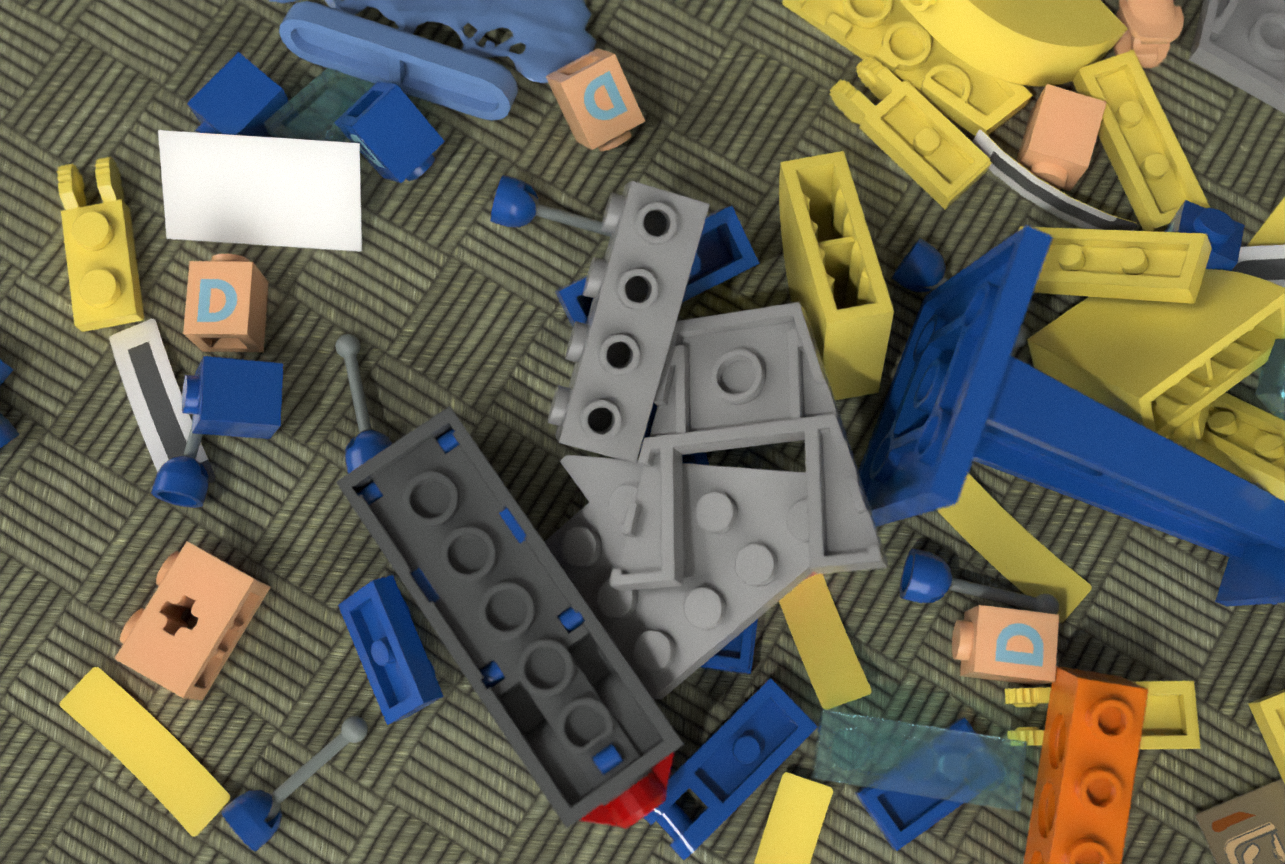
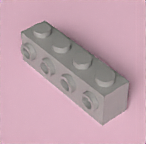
(629, 320)

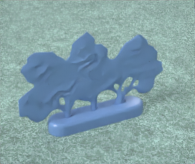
(432, 70)

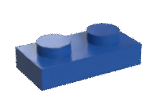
(390, 649)

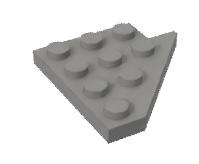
(740, 558)

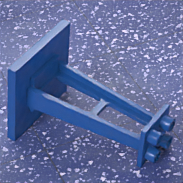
(971, 401)

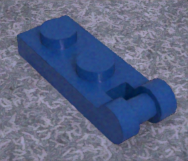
(732, 765)

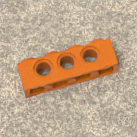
(1086, 769)

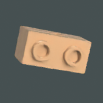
(159, 640)

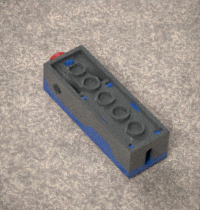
(515, 625)

